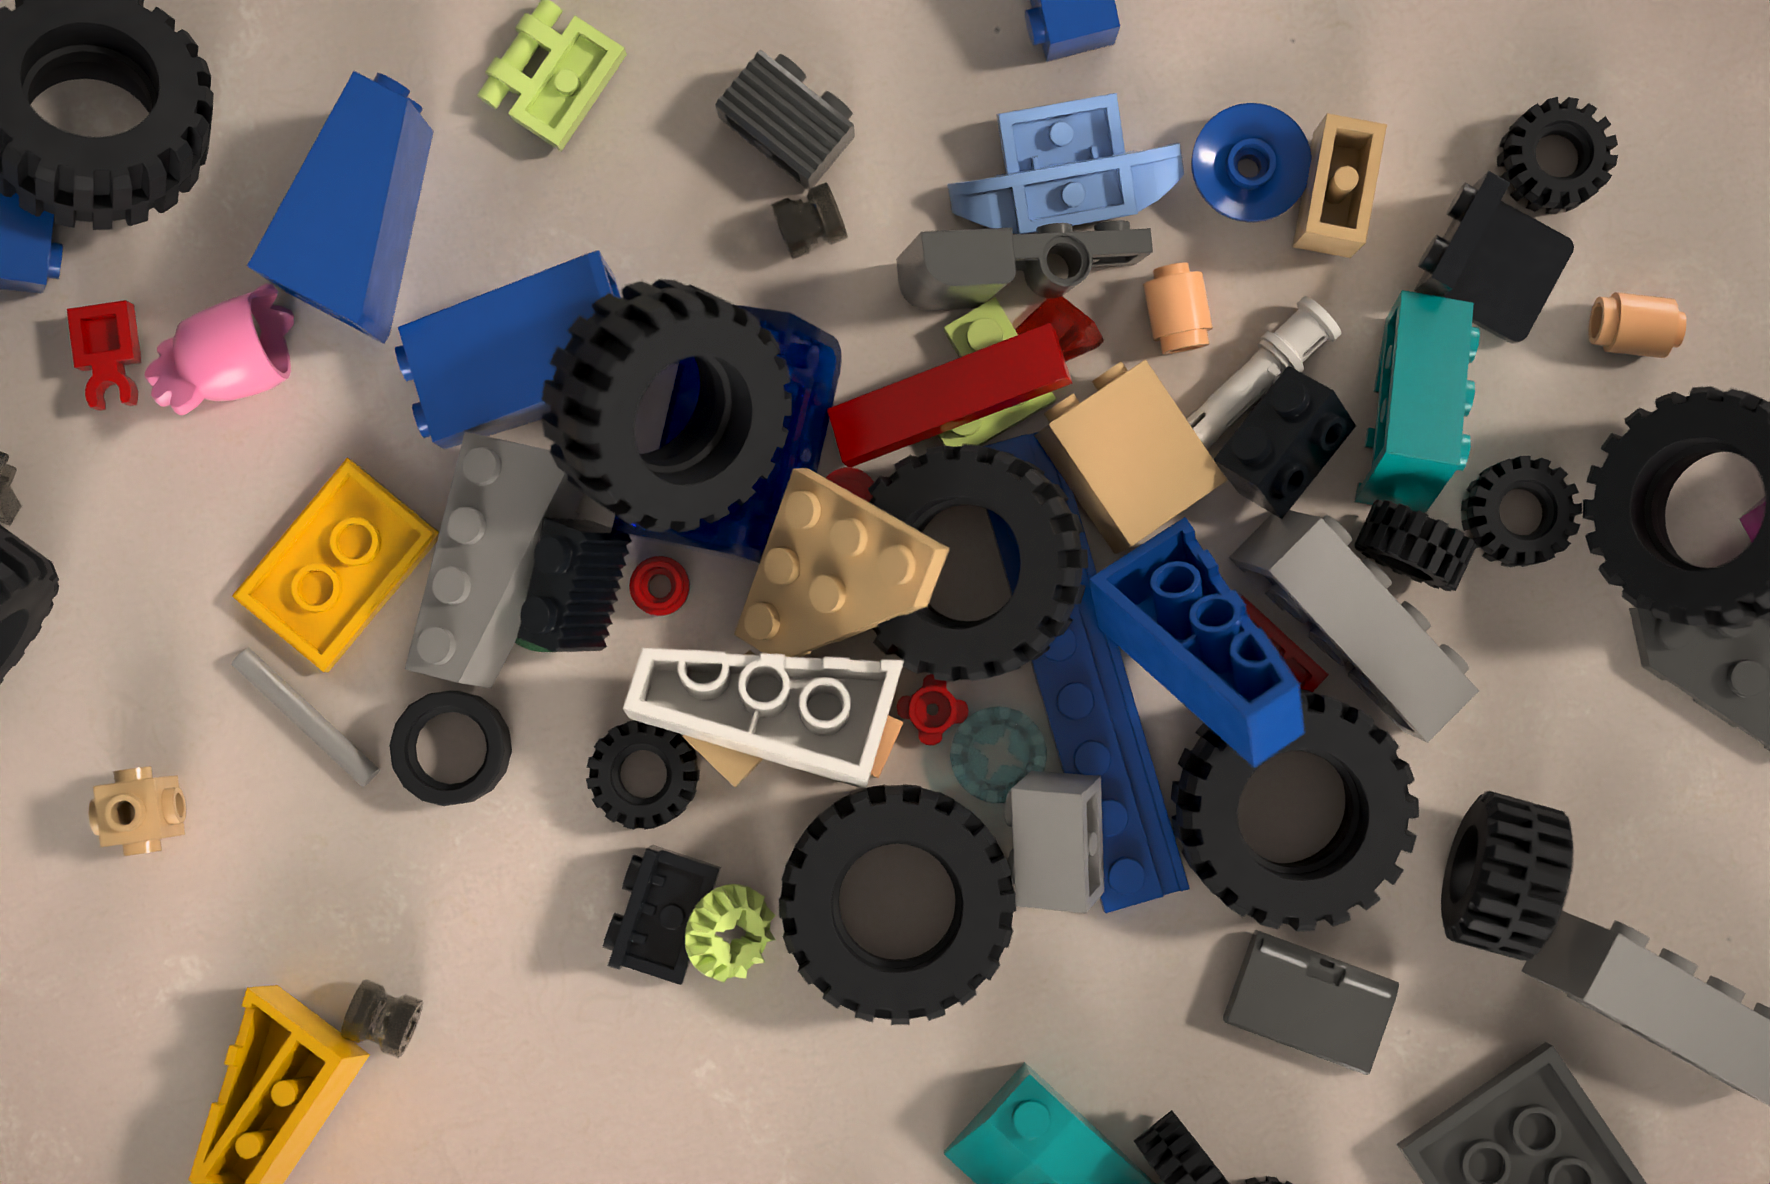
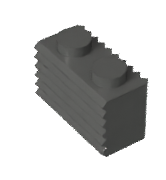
(786, 117)

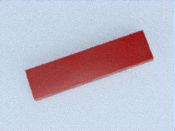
(949, 395)

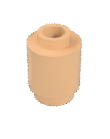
(1178, 308)
(1637, 324)

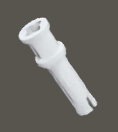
(1278, 350)

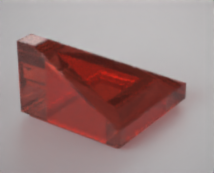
(1073, 328)

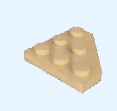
(834, 570)

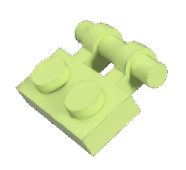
(565, 83)

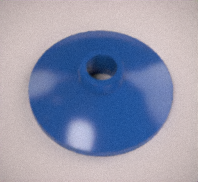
(1264, 137)

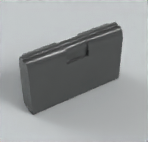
(1311, 1002)

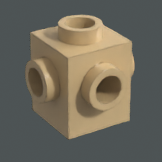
(157, 805)

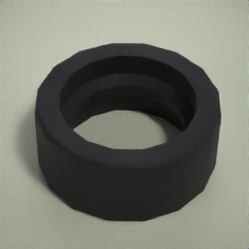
(406, 734)

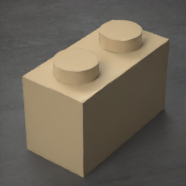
(1340, 186)

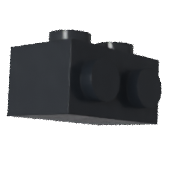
(1285, 442)

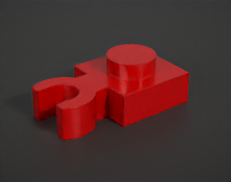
(105, 341)

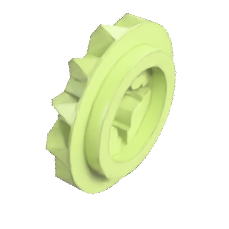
(723, 910)

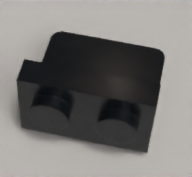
(1495, 260)

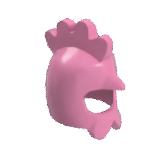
(221, 355)

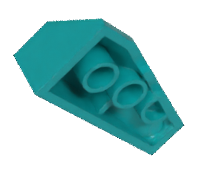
(1037, 1139)

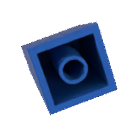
(352, 208)
(488, 357)

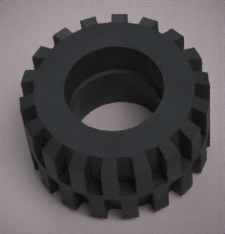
(1507, 876)

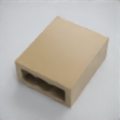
(1128, 454)

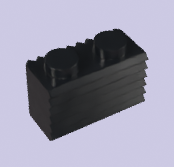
(573, 585)

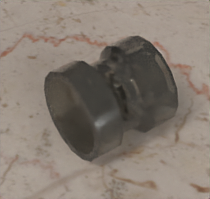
(805, 222)
(381, 1018)

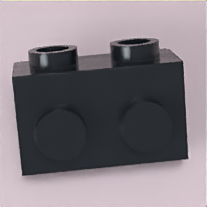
(655, 921)

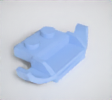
(1066, 168)

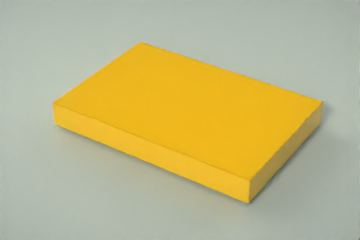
(337, 565)

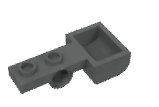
(973, 265)

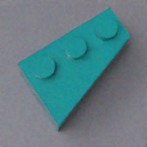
(1421, 400)

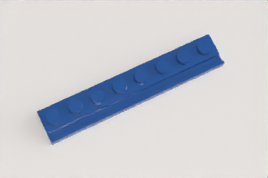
(1099, 725)

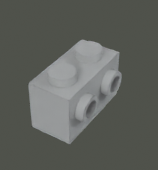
(1056, 841)

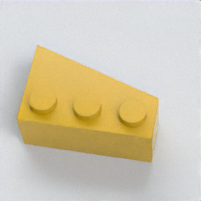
(275, 1092)

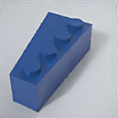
(1198, 642)

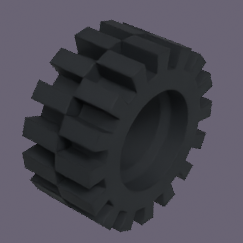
(1586, 136)
(1556, 505)
(1415, 545)
(606, 775)
(1177, 1154)

